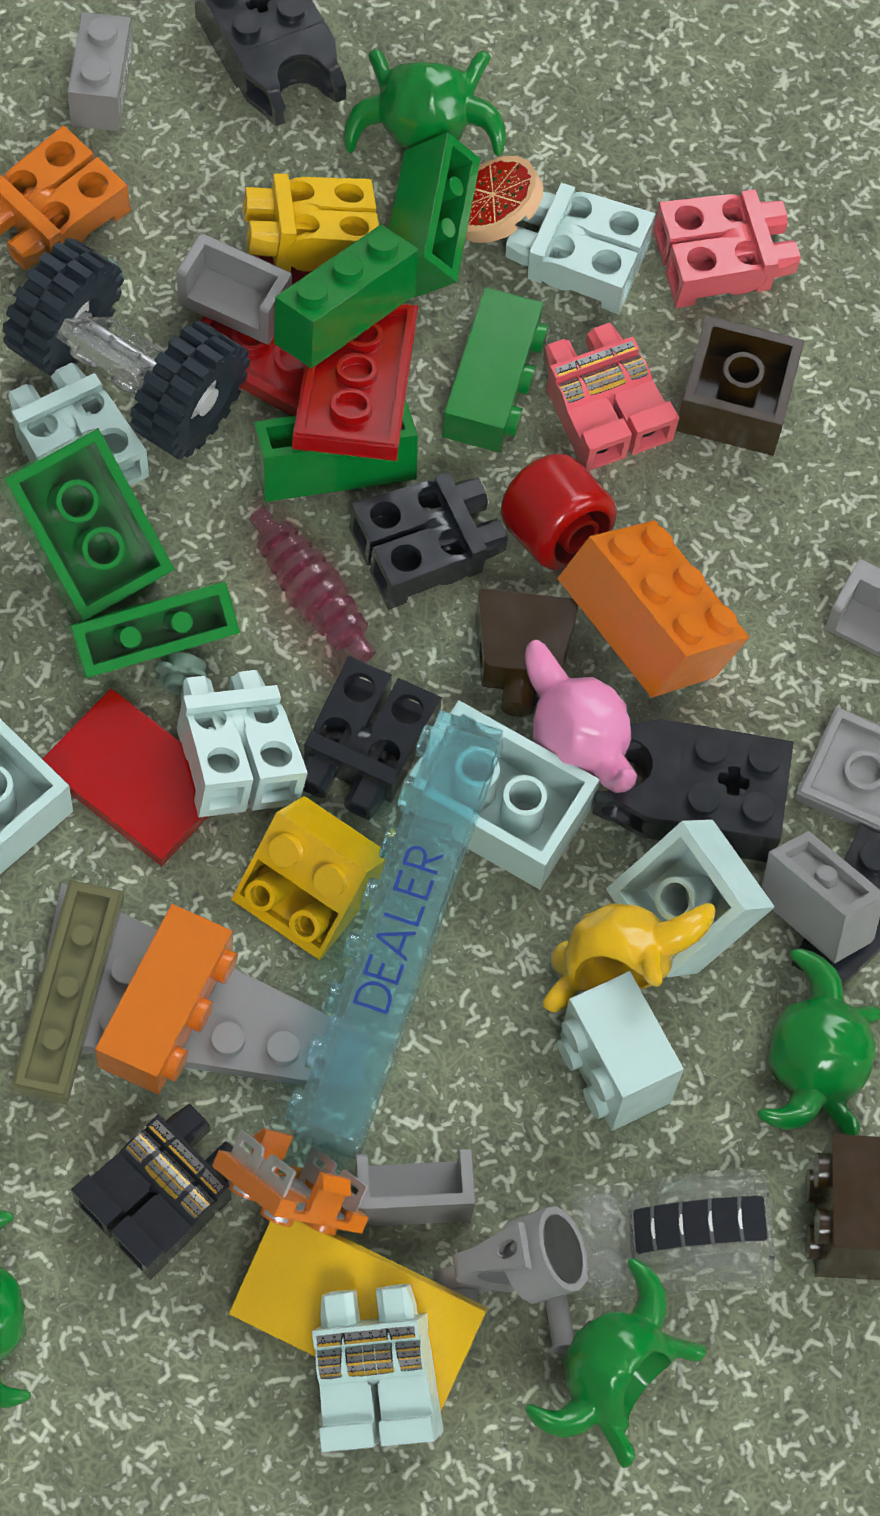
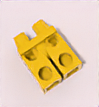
(307, 218)

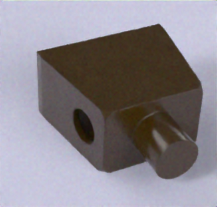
(505, 627)

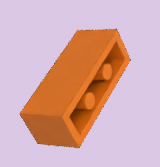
(167, 1000)

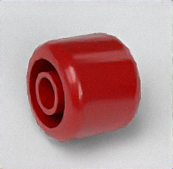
(556, 508)

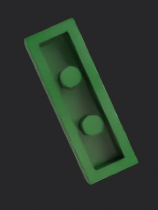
(435, 207)
(345, 296)
(495, 370)
(301, 473)
(152, 629)

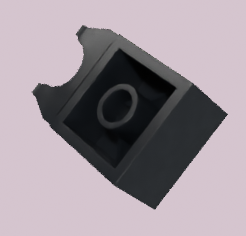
(272, 47)
(688, 780)

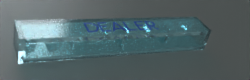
(397, 935)

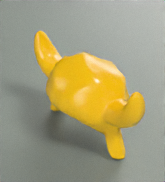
(621, 941)

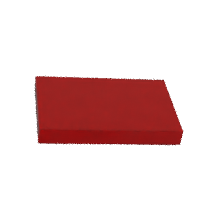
(130, 776)

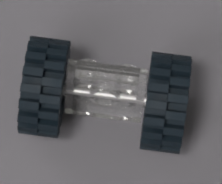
(67, 318)

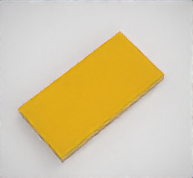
(302, 1264)

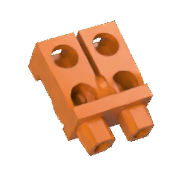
(58, 197)

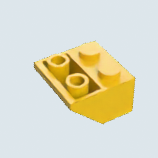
(309, 876)

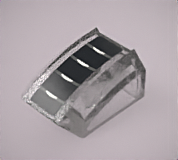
(705, 1230)

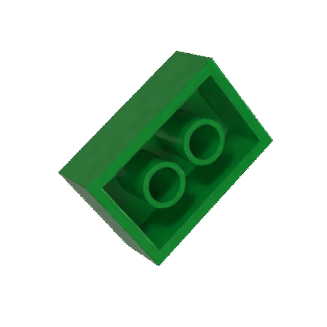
(85, 525)

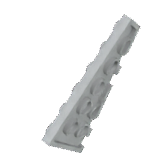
(250, 1027)

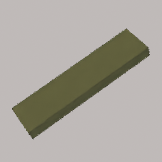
(67, 992)

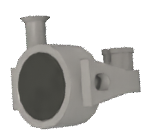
(533, 1255)

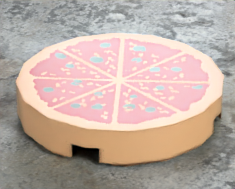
(503, 195)

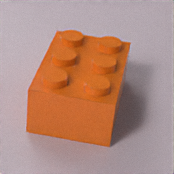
(653, 607)

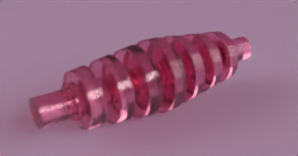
(312, 585)

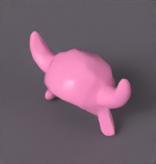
(580, 720)

